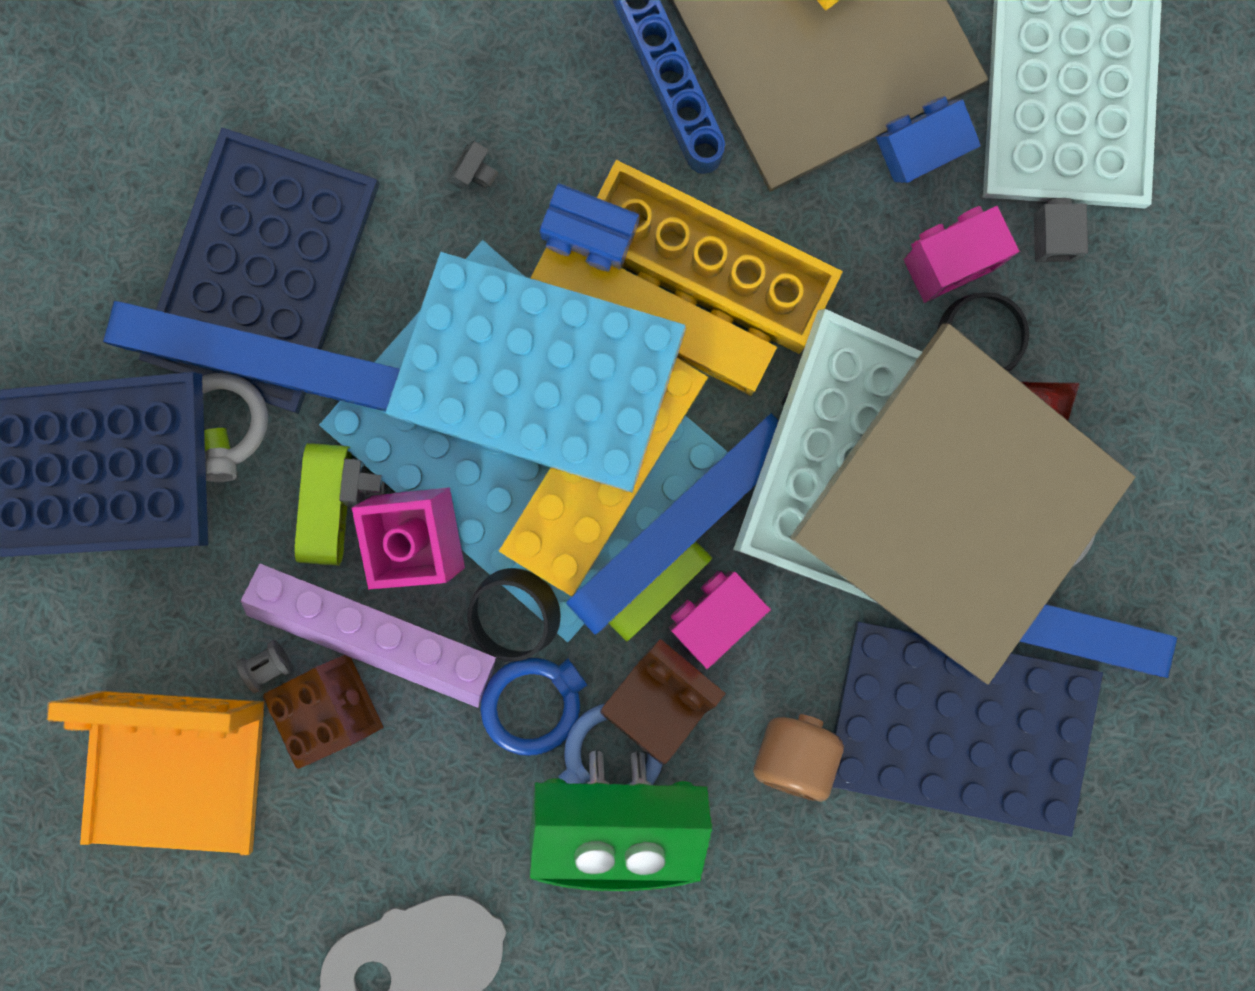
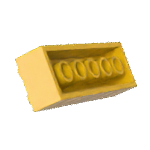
(721, 259)
(576, 516)

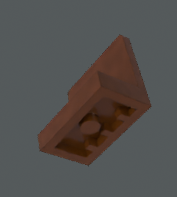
(661, 701)
(322, 711)

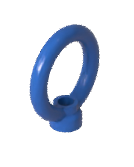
(566, 680)

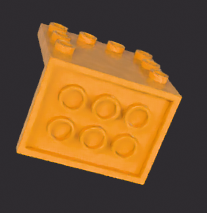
(168, 769)

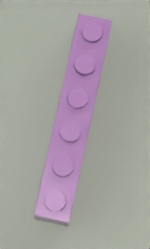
(368, 635)

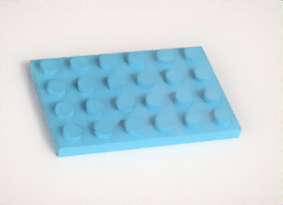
(536, 371)

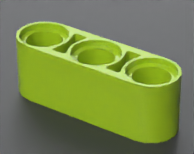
(320, 512)
(660, 591)

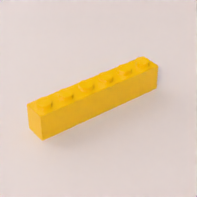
(709, 340)

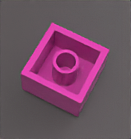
(960, 253)
(408, 538)
(718, 617)

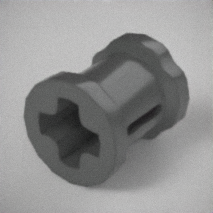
(264, 666)

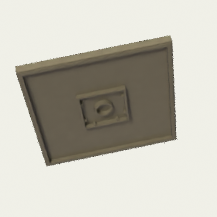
(826, 81)
(963, 504)

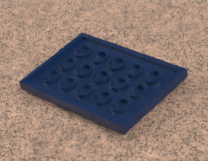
(267, 248)
(103, 466)
(949, 742)

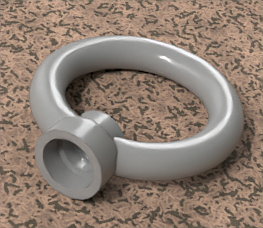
(221, 461)

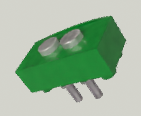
(618, 833)

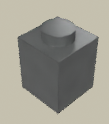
(1060, 231)

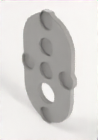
(426, 947)

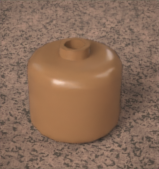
(799, 757)

